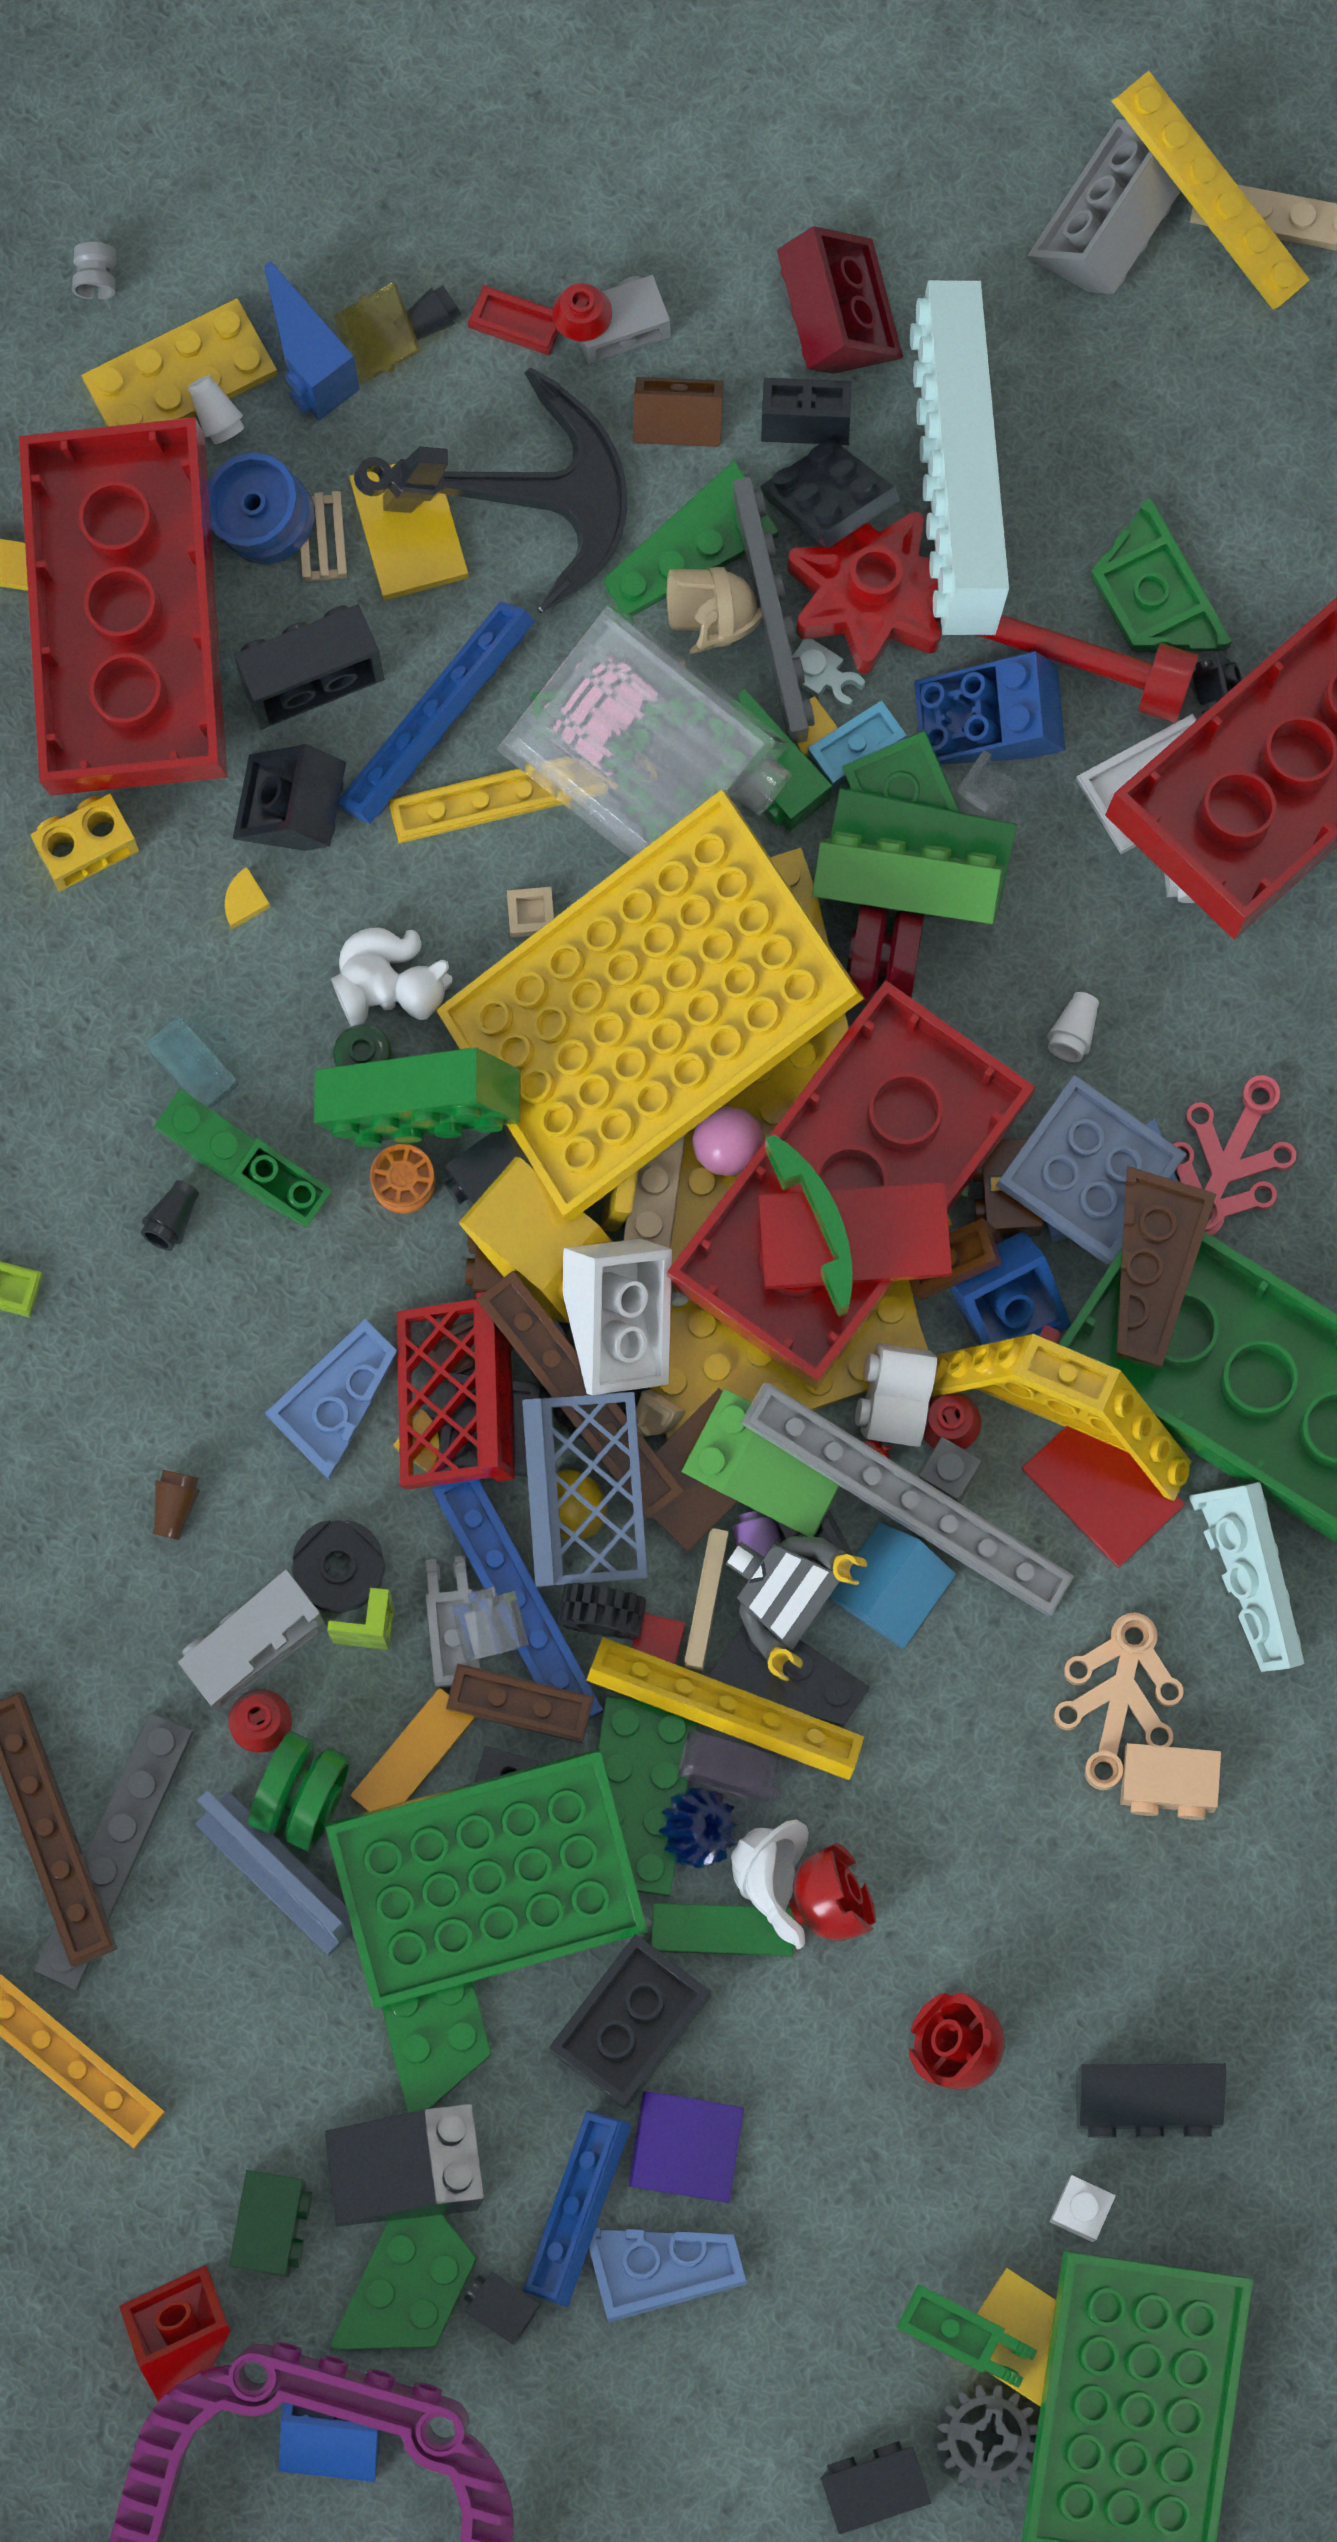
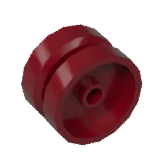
(882, 954)

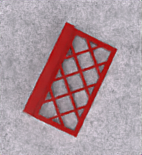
(492, 1398)

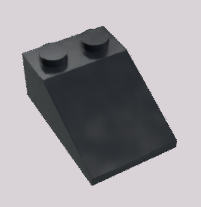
(405, 2166)

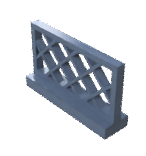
(544, 1494)
(275, 1871)

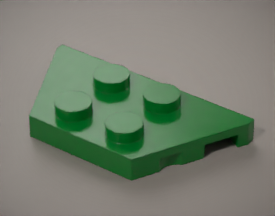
(1155, 590)
(436, 2042)
(407, 2287)

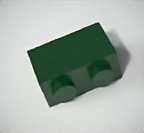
(269, 2223)

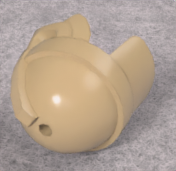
(712, 603)

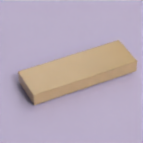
(706, 1600)

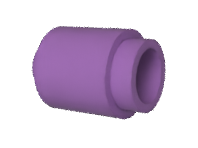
(756, 1531)

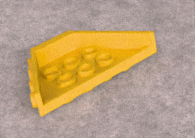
(1071, 1393)

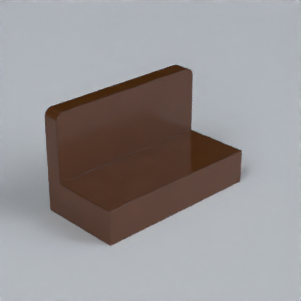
(678, 411)
(972, 1253)

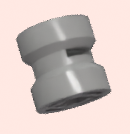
(94, 269)

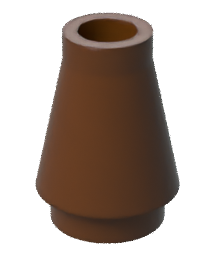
(173, 1502)

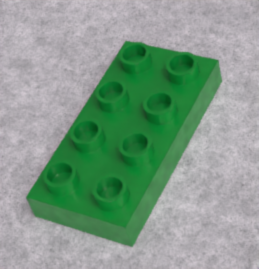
(1241, 1378)

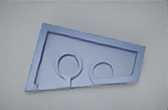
(334, 1396)

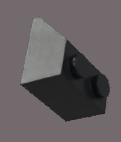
(290, 798)

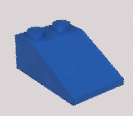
(316, 361)

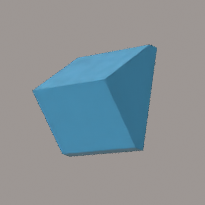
(896, 1586)

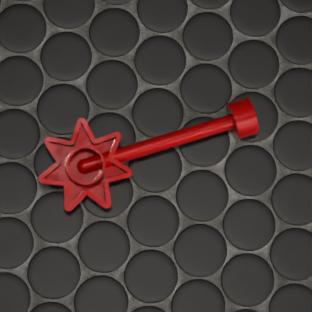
(882, 590)

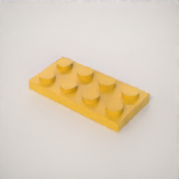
(154, 377)

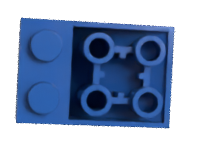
(993, 707)

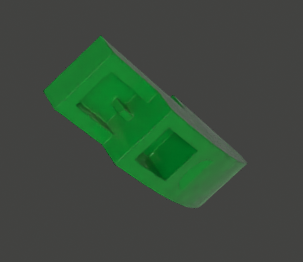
(242, 1160)

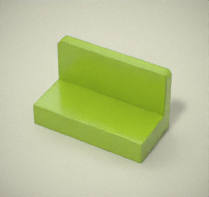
(378, 1624)

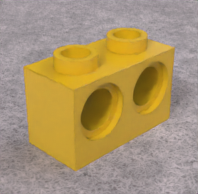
(90, 852)

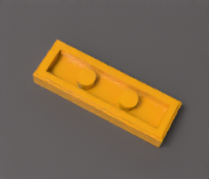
(412, 1755)

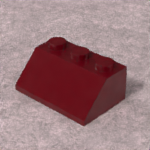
(838, 301)

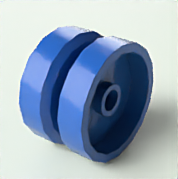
(260, 508)

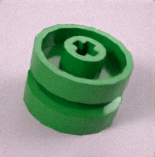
(299, 1792)

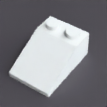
(619, 1313)

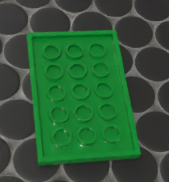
(486, 1878)
(1136, 2403)

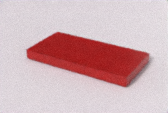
(889, 1230)

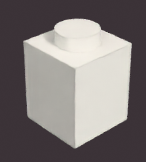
(1082, 2208)

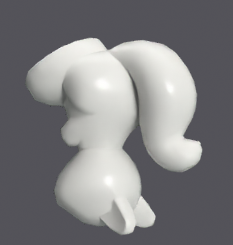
(370, 980)

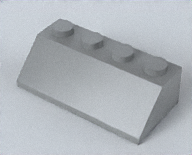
(1107, 214)

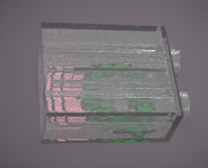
(641, 737)

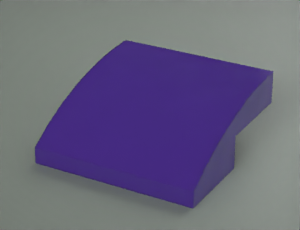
(686, 2147)

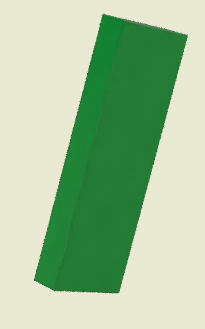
(716, 1930)

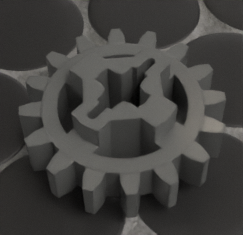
(1010, 2442)

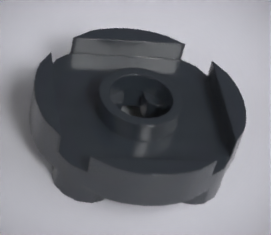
(338, 1539)

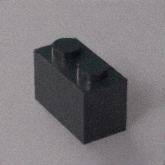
(874, 2489)

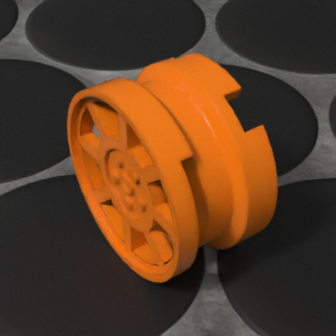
(402, 1178)

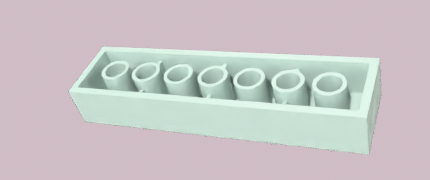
(960, 458)

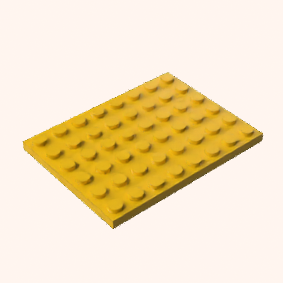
(652, 1002)

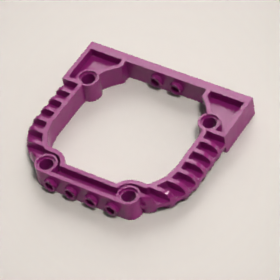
(326, 2388)

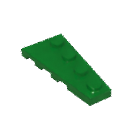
(695, 537)

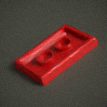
(1101, 1492)

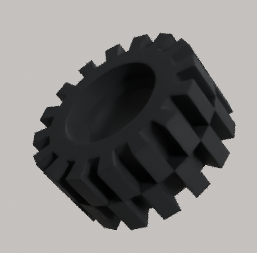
(602, 1611)

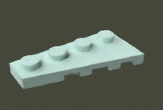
(1254, 1573)

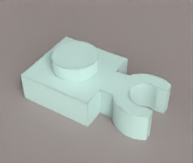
(822, 672)

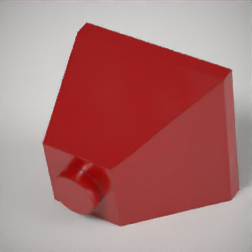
(176, 2330)

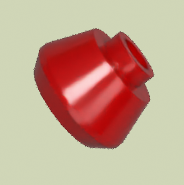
(582, 312)
(959, 1431)
(245, 1726)

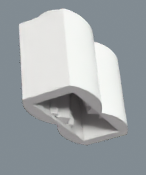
(897, 1394)

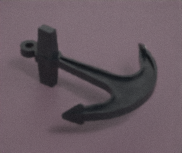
(586, 493)

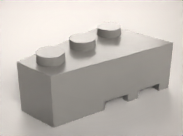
(251, 1641)

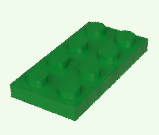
(642, 1763)

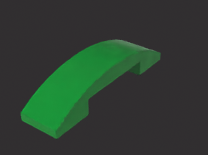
(794, 1169)

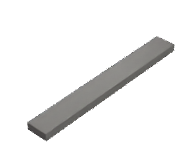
(907, 1499)

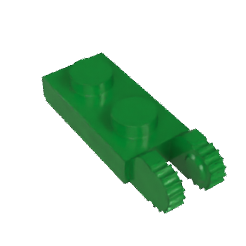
(960, 2333)

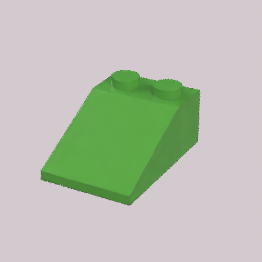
(757, 1471)

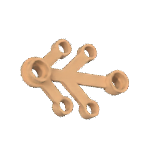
(1120, 1693)

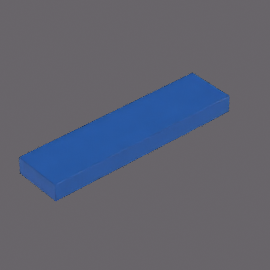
(577, 2208)

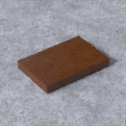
(699, 1506)

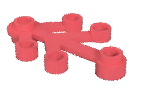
(1226, 1165)

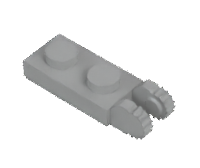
(442, 1628)

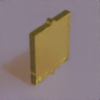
(377, 332)

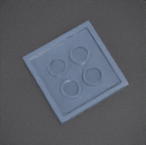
(1078, 1164)

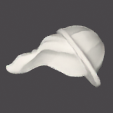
(765, 1873)

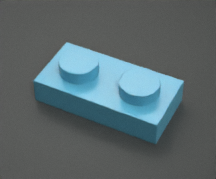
(855, 739)

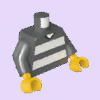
(787, 1592)

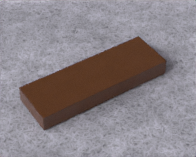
(520, 1703)

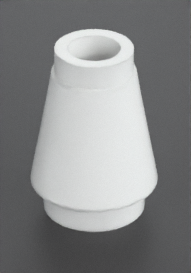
(215, 411)
(1074, 1029)

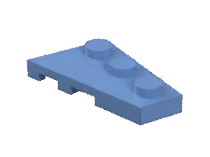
(656, 2270)

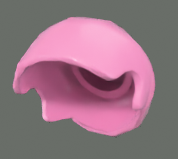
(727, 1140)

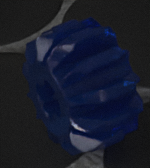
(698, 1827)

